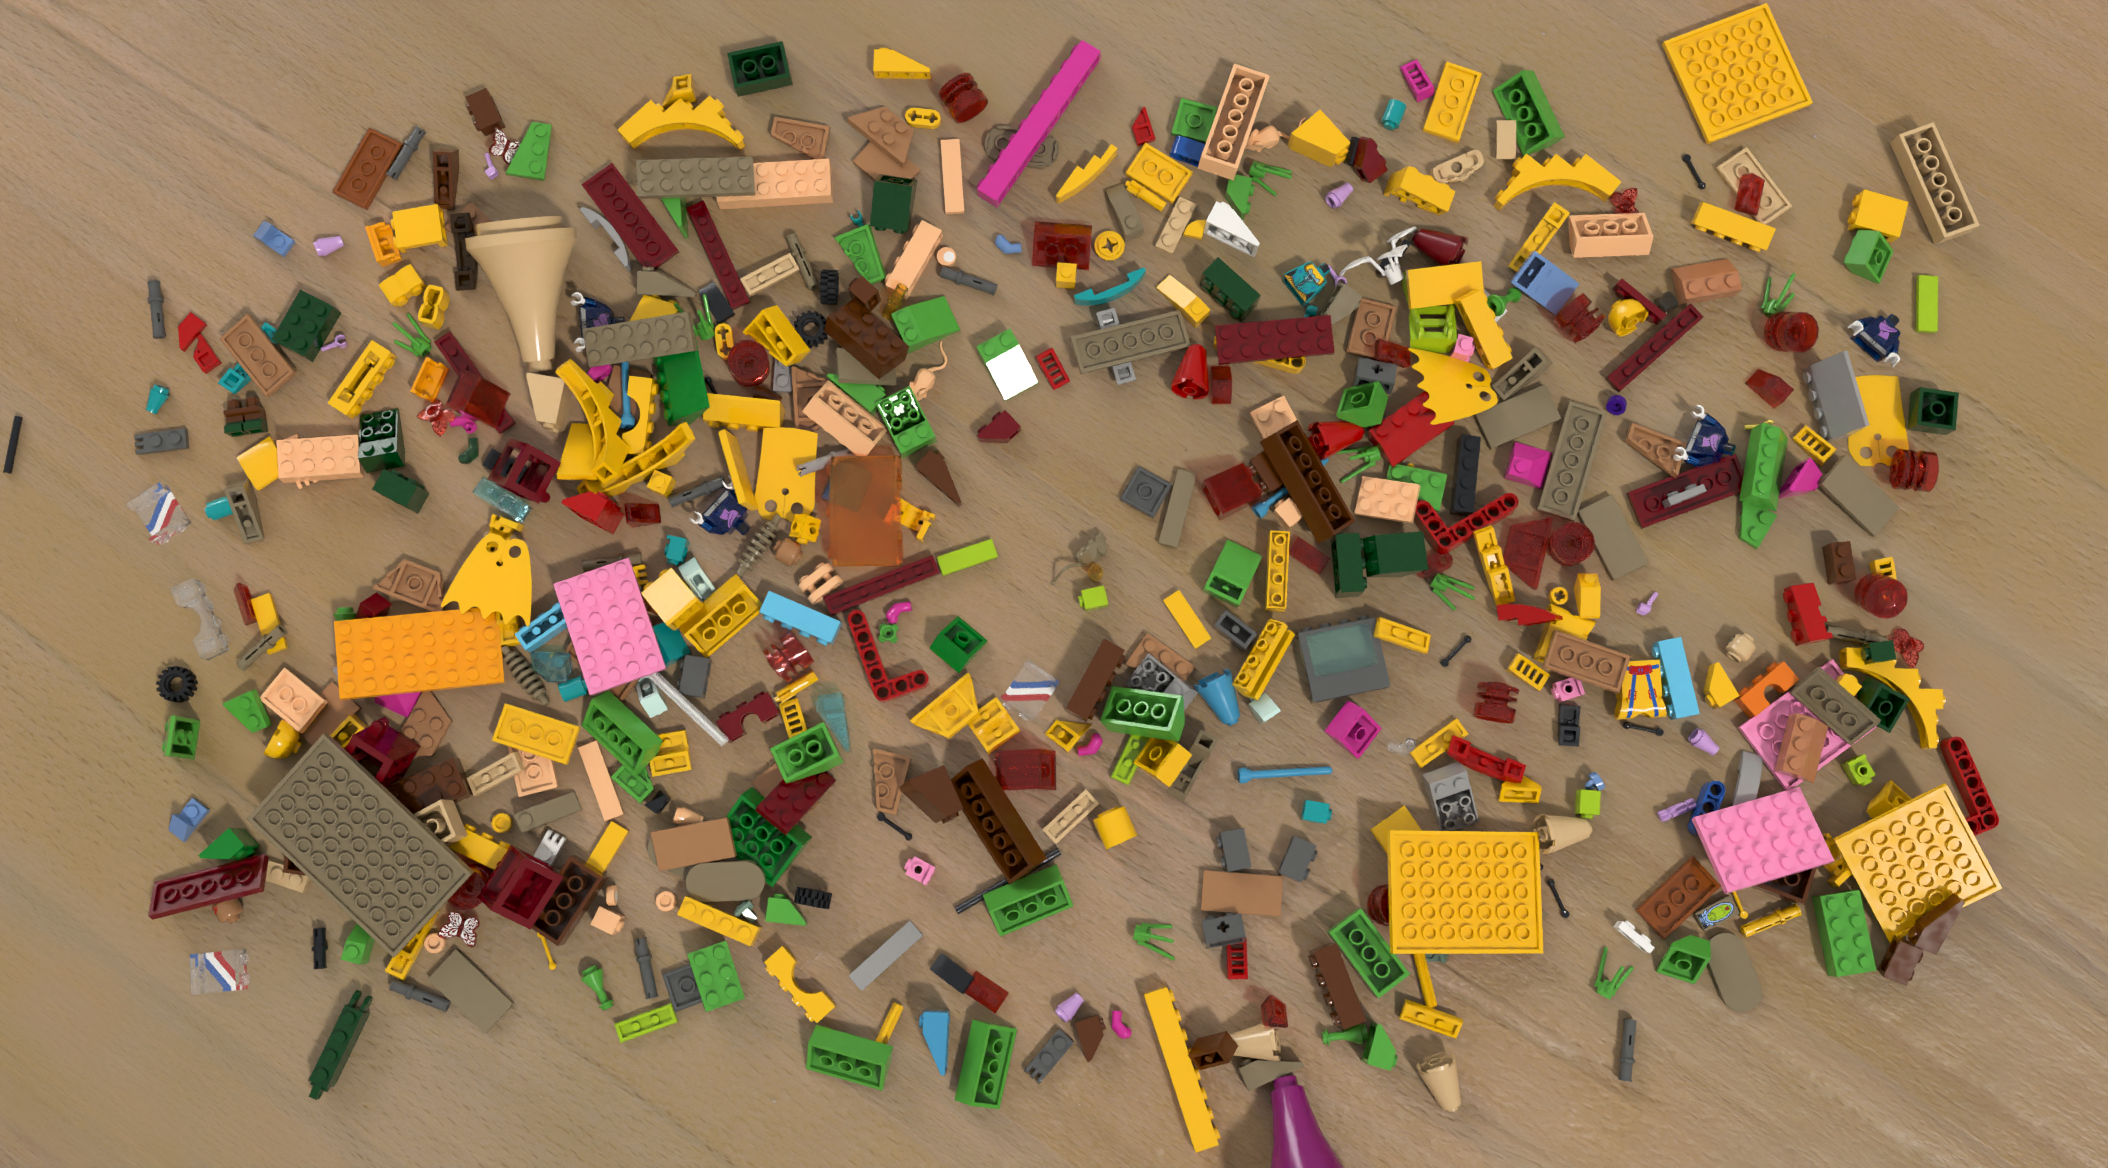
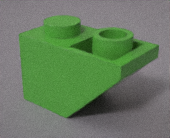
(1238, 193)

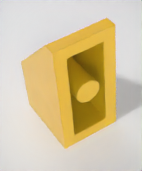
(1587, 595)
(1718, 687)

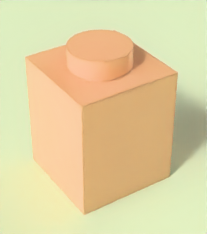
(1287, 513)
(608, 920)

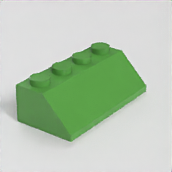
(1525, 102)
(1764, 466)
(1144, 713)
(621, 732)
(1028, 900)
(849, 1057)
(985, 1064)

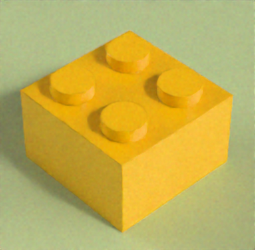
(1162, 760)

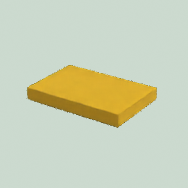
(1159, 173)

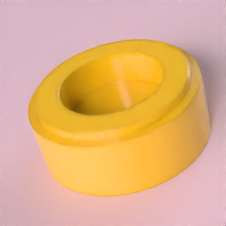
(502, 823)

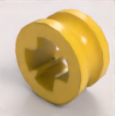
(1552, 599)

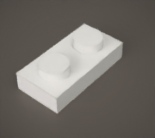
(1640, 941)

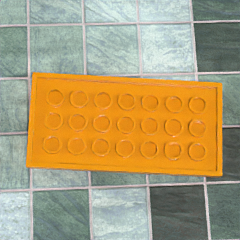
(417, 653)

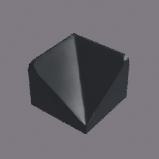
(659, 802)

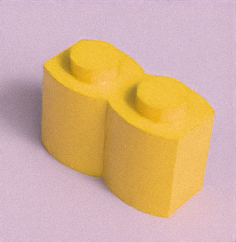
(403, 285)
(435, 304)

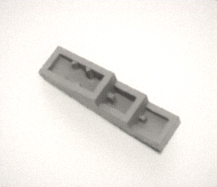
(885, 955)

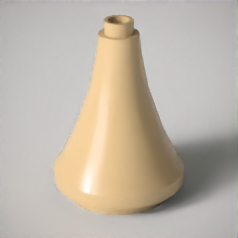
(527, 270)

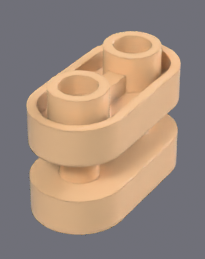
(808, 583)

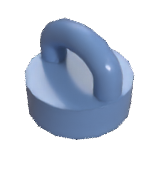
(1594, 782)

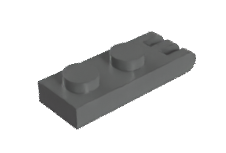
(162, 441)
(1049, 1055)

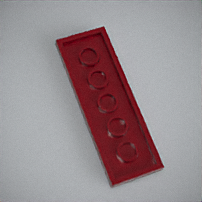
(630, 217)
(1274, 340)
(1719, 479)
(208, 886)

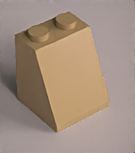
(550, 401)

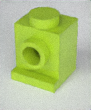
(1852, 770)

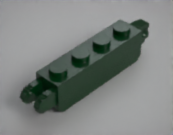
(339, 1045)

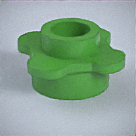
(883, 633)

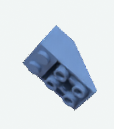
(1544, 282)

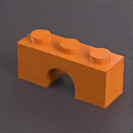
(1752, 698)

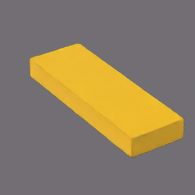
(268, 619)
(1186, 619)
(1402, 635)
(1437, 743)
(607, 846)
(1430, 1018)

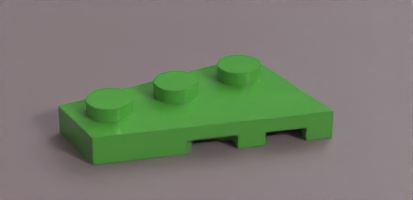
(532, 153)
(863, 252)
(1431, 482)

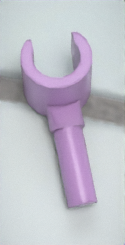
(491, 171)
(1336, 277)
(336, 343)
(1643, 608)

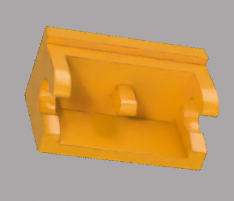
(382, 244)
(429, 380)

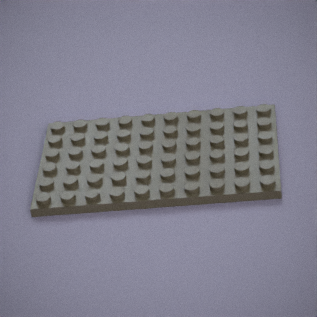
(360, 845)

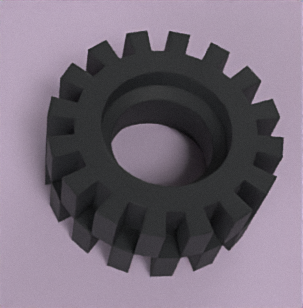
(829, 287)
(816, 318)
(165, 684)
(812, 898)

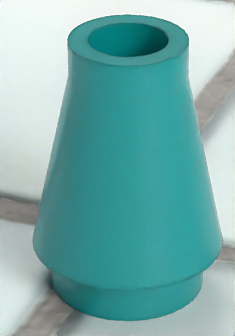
(157, 398)

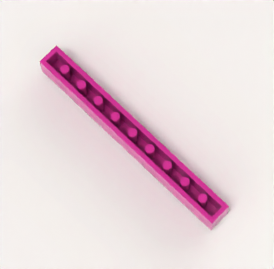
(1039, 123)

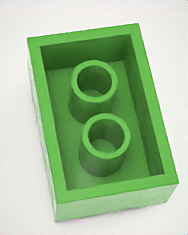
(715, 976)

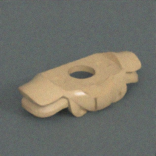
(1469, 162)

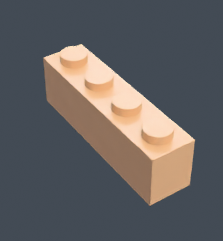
(914, 258)

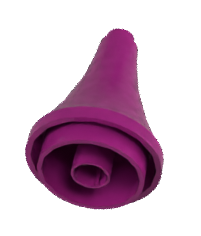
(1296, 1132)

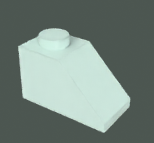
(697, 579)
(651, 697)
(1263, 708)

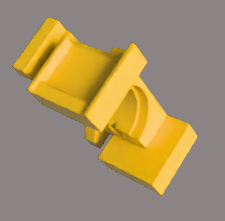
(912, 516)
(496, 525)
(1840, 874)

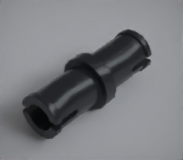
(319, 948)

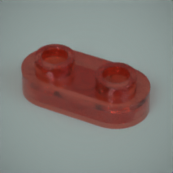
(1435, 565)

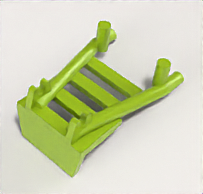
(1431, 341)

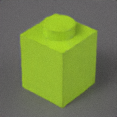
(1093, 598)
(1587, 803)

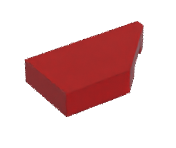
(1142, 129)
(189, 330)
(205, 355)

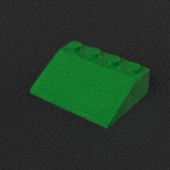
(682, 387)
(761, 841)

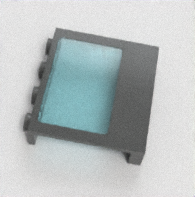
(1343, 659)

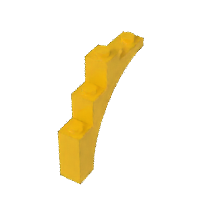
(681, 115)
(1582, 174)
(595, 399)
(640, 468)
(1922, 702)

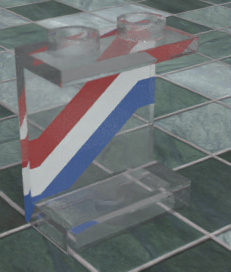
(160, 513)
(1029, 691)
(219, 971)

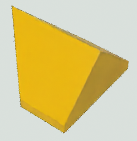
(681, 88)
(1066, 733)

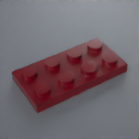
(793, 800)

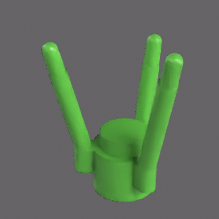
(1259, 170)
(1775, 305)
(705, 327)
(420, 346)
(1368, 455)
(1441, 583)
(1143, 934)
(1606, 987)

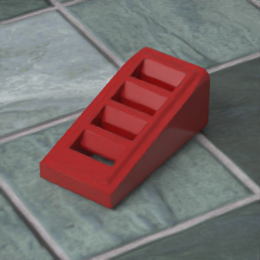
(1058, 365)
(1243, 950)

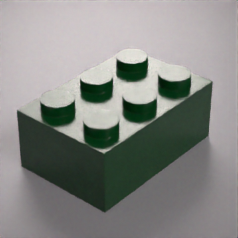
(760, 68)
(1229, 290)
(306, 325)
(1348, 565)

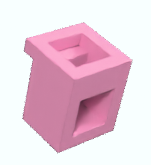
(1463, 348)
(1559, 692)
(927, 870)

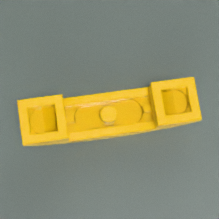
(1541, 235)

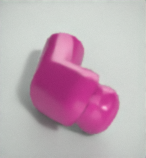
(467, 423)
(893, 613)
(1092, 747)
(1118, 1027)

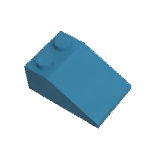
(936, 1033)

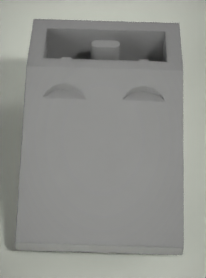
(1156, 677)
(1451, 797)

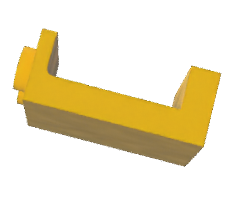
(1878, 213)
(419, 227)

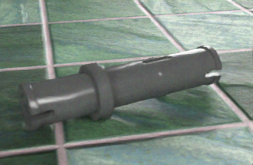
(406, 153)
(968, 280)
(155, 301)
(696, 491)
(647, 974)
(412, 992)
(1627, 1051)

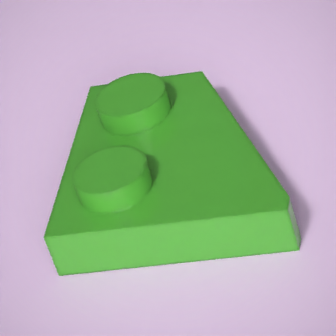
(1754, 524)
(249, 711)
(636, 786)

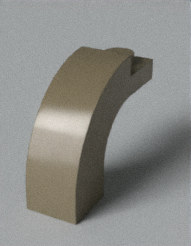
(1200, 752)

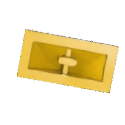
(1522, 792)

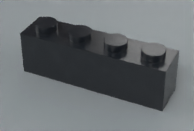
(1465, 475)

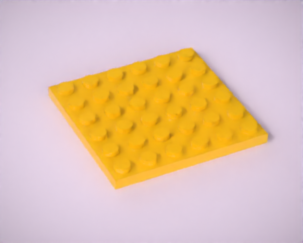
(1737, 73)
(1916, 860)

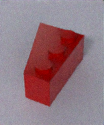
(1805, 615)

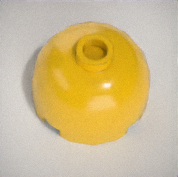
(1625, 316)
(283, 742)

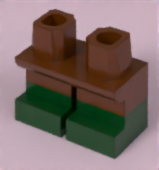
(245, 420)

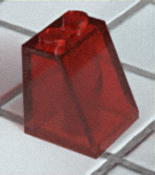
(477, 398)
(1231, 490)
(1026, 769)

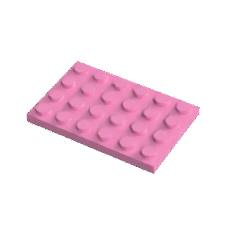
(609, 626)
(1768, 727)
(1762, 840)

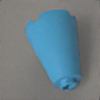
(1220, 696)

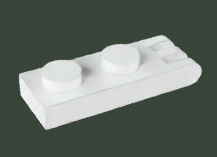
(549, 848)

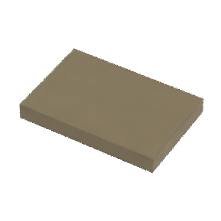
(852, 371)

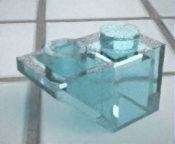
(552, 666)

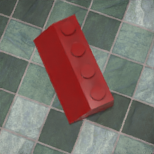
(1406, 430)
(596, 509)

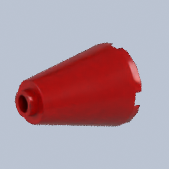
(1192, 374)
(1333, 436)

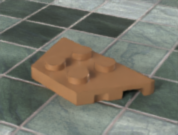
(885, 132)
(804, 388)
(414, 585)
(427, 724)

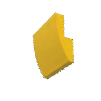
(261, 463)
(993, 725)
(672, 755)
(1398, 820)

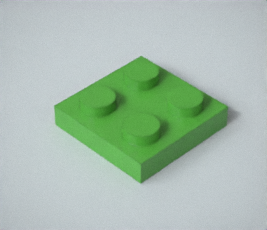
(1194, 120)

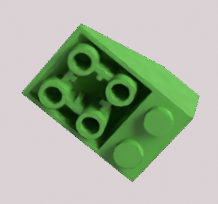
(906, 422)
(1232, 573)

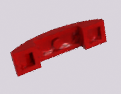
(1485, 763)

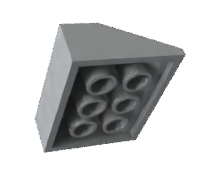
(1835, 397)

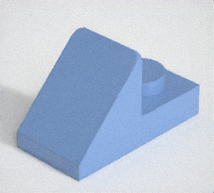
(274, 238)
(185, 823)

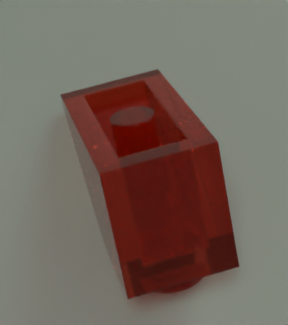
(1769, 387)

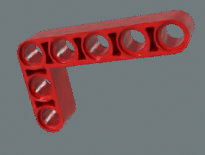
(1465, 525)
(877, 664)
(1977, 789)

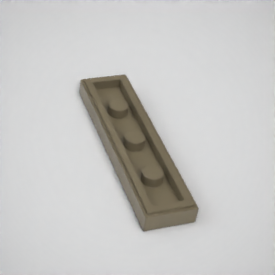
(1177, 508)

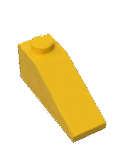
(894, 65)
(1182, 299)

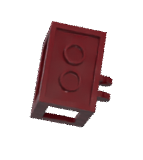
(535, 480)
(384, 748)
(520, 887)

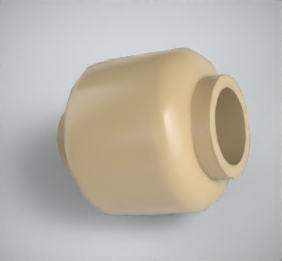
(1740, 648)

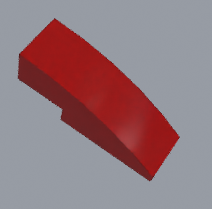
(1526, 614)

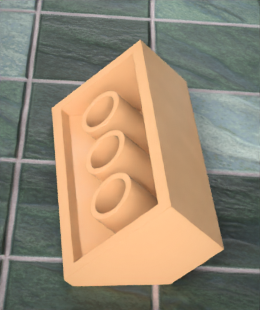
(1609, 235)
(845, 419)

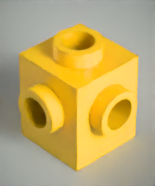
(805, 528)

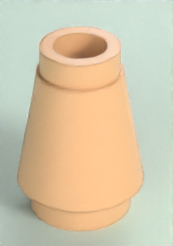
(685, 816)

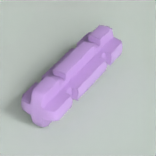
(1677, 810)

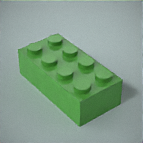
(1844, 933)
(1368, 953)

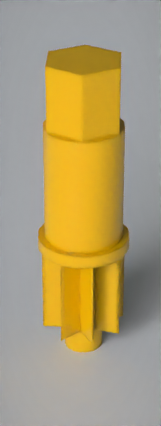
(1146, 195)
(795, 687)

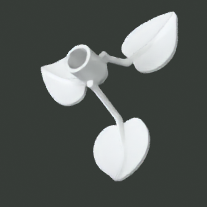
(1393, 269)

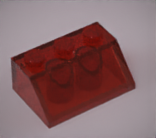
(1061, 244)

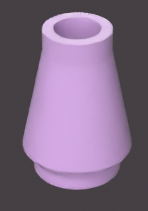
(1338, 195)
(325, 246)
(1702, 741)
(1069, 1007)

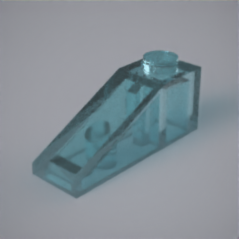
(502, 500)
(834, 714)

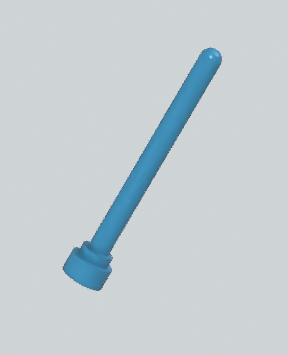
(627, 418)
(1260, 509)
(1246, 775)

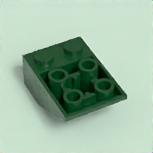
(381, 441)

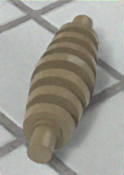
(754, 551)
(525, 675)

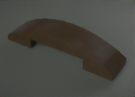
(467, 266)

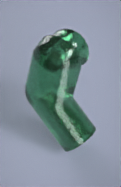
(471, 453)

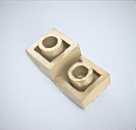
(1505, 139)

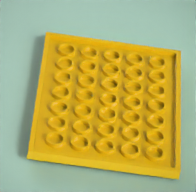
(1464, 892)

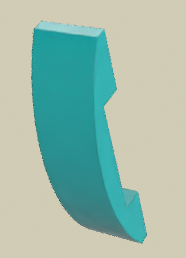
(1088, 298)
(237, 378)

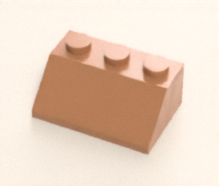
(1706, 281)
(1801, 747)

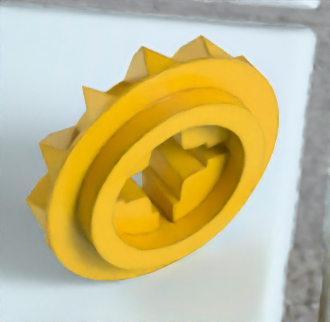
(1114, 239)

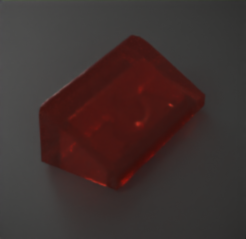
(1749, 194)
(245, 606)
(986, 992)
(1274, 1013)

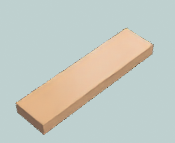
(952, 176)
(601, 780)

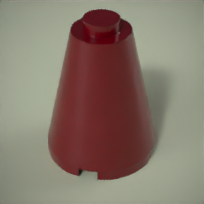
(1440, 246)

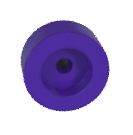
(1616, 405)

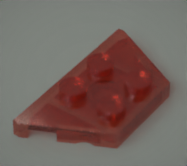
(1527, 549)

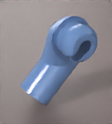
(1006, 247)

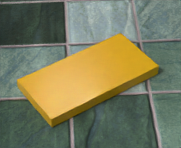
(1452, 102)
(1442, 283)
(577, 454)
(737, 470)
(536, 734)

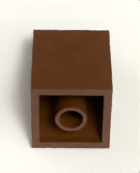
(934, 795)

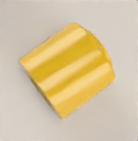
(1114, 826)

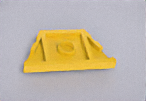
(950, 710)

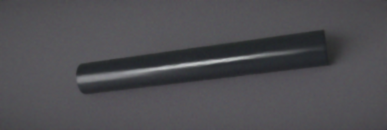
(12, 444)

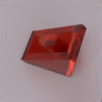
(1221, 384)
(642, 514)

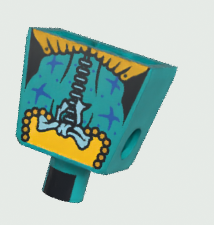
(1306, 281)

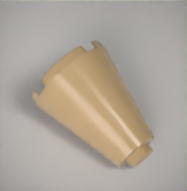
(1560, 831)
(1258, 1043)
(1442, 1080)

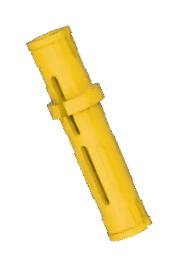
(1766, 922)

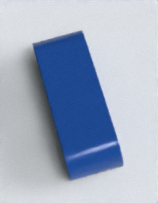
(1187, 150)
(1706, 796)

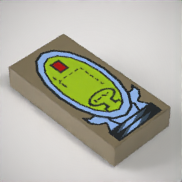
(1716, 913)

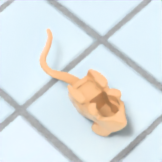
(1266, 138)
(925, 378)

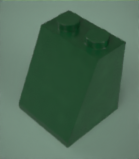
(892, 203)
(1395, 554)

